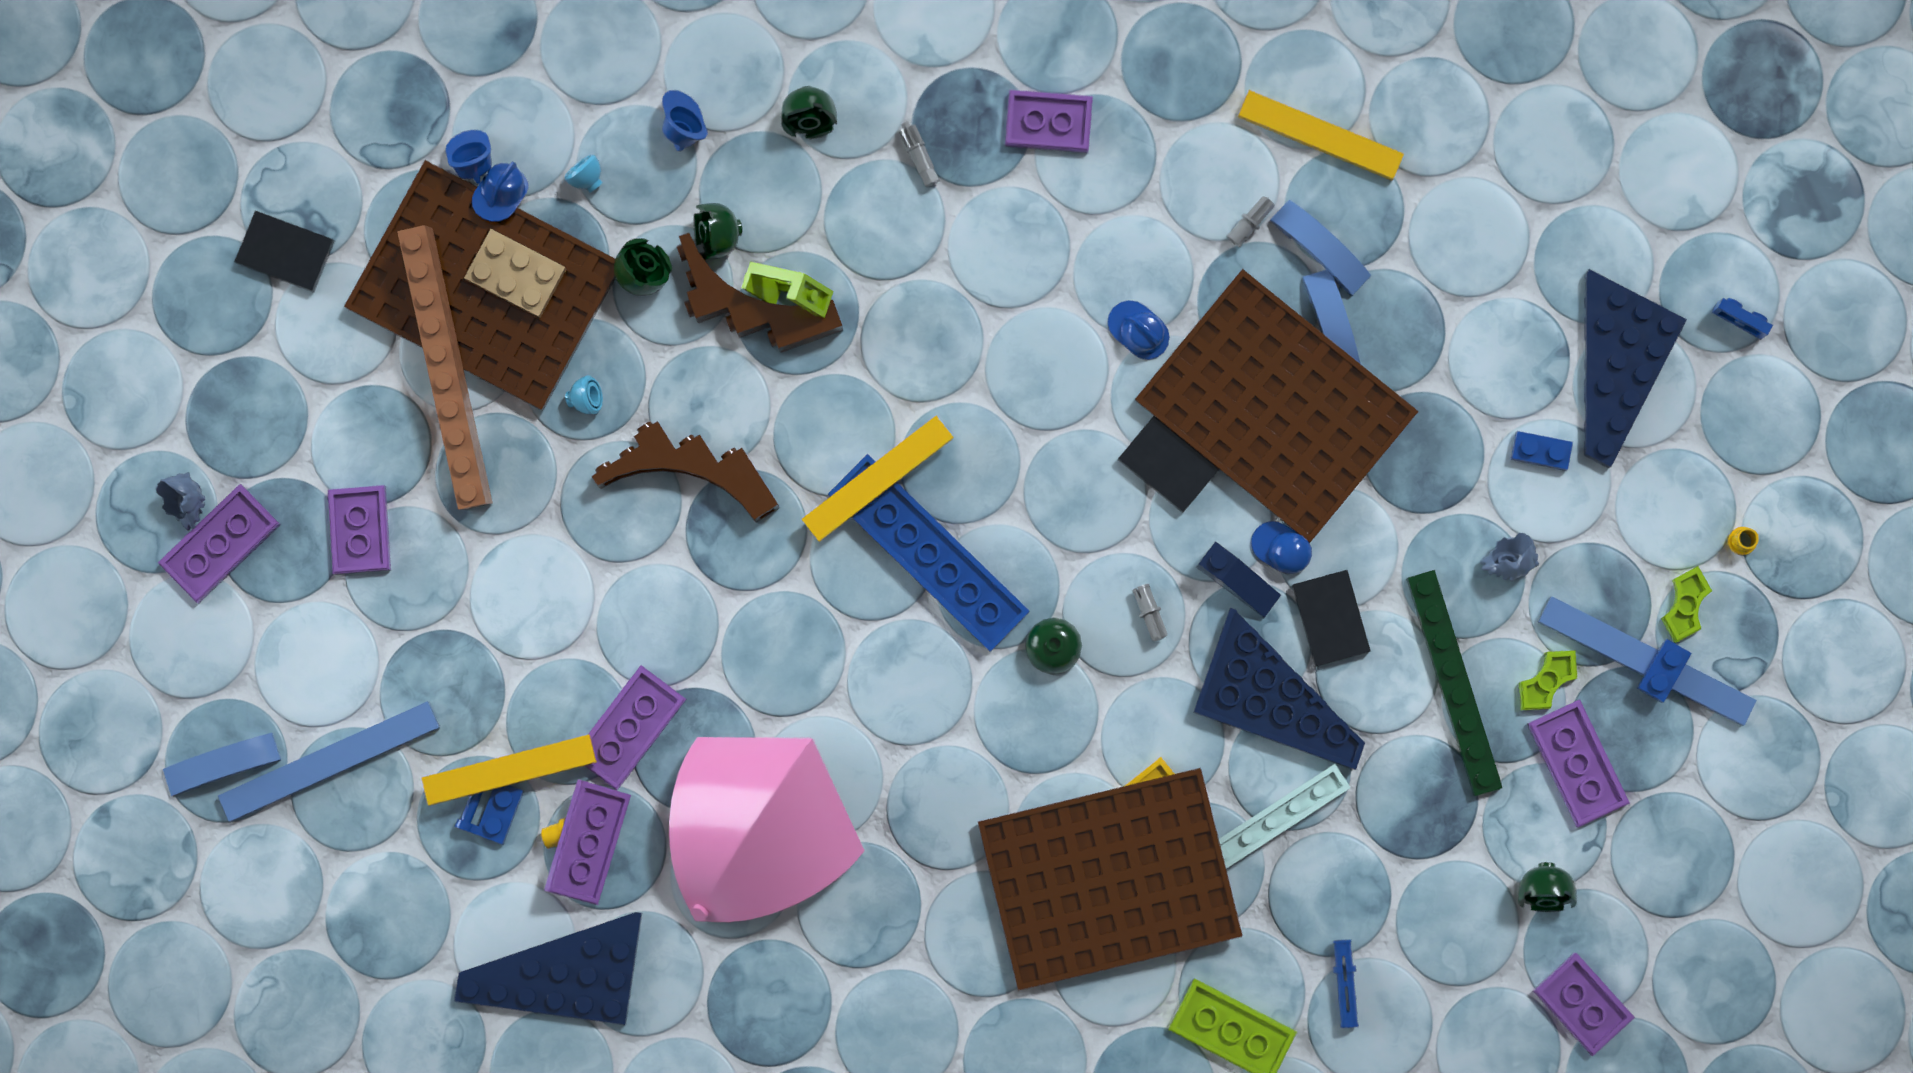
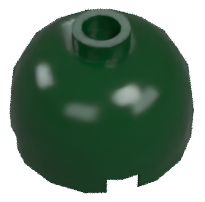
(808, 113)
(716, 230)
(642, 267)
(1053, 646)
(1547, 888)

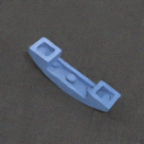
(1321, 246)
(1330, 311)
(221, 763)

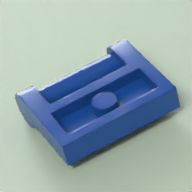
(497, 814)

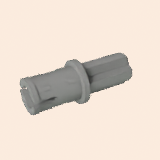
(1250, 222)
(1150, 612)

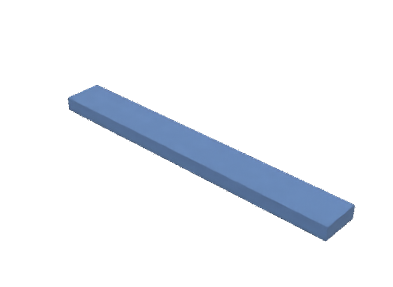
(1638, 657)
(328, 761)

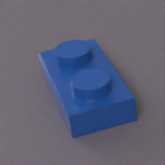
(1753, 323)
(1541, 450)
(1664, 670)

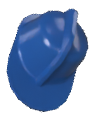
(682, 120)
(470, 154)
(500, 192)
(1138, 329)

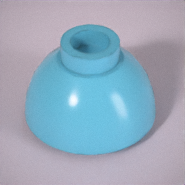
(585, 174)
(585, 396)

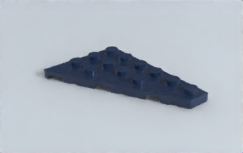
(1624, 354)
(1264, 696)
(570, 976)

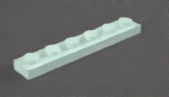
(1282, 815)

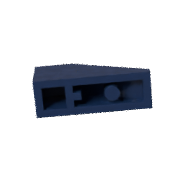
(1238, 579)

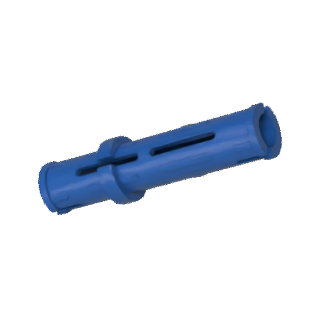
(1343, 948)

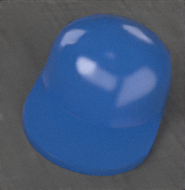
(1281, 547)

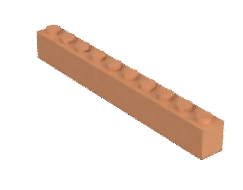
(445, 367)

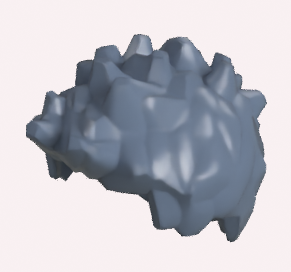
(181, 498)
(1512, 557)

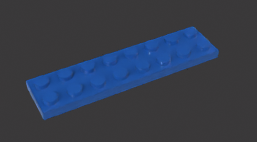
(938, 562)

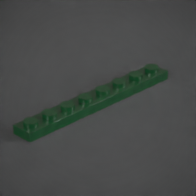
(1454, 683)

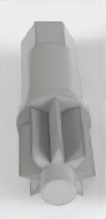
(919, 154)

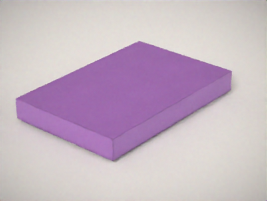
(1048, 121)
(359, 529)
(1583, 1004)

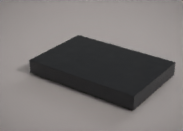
(284, 251)
(1168, 464)
(1331, 618)

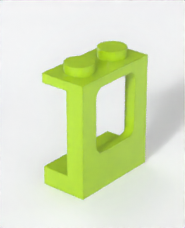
(768, 281)

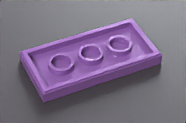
(219, 543)
(632, 725)
(1578, 763)
(587, 842)

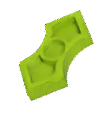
(1683, 616)
(1556, 670)

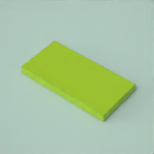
(1231, 1029)

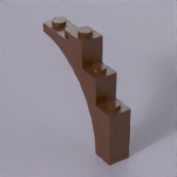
(714, 297)
(693, 457)

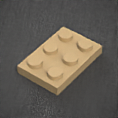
(515, 273)

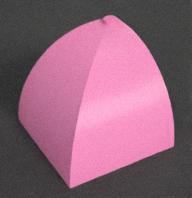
(756, 827)

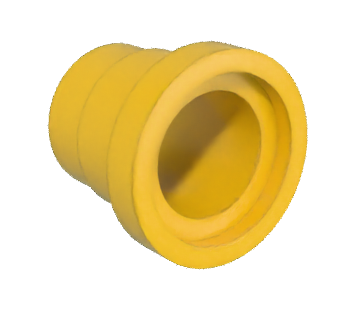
(1735, 544)
(552, 834)

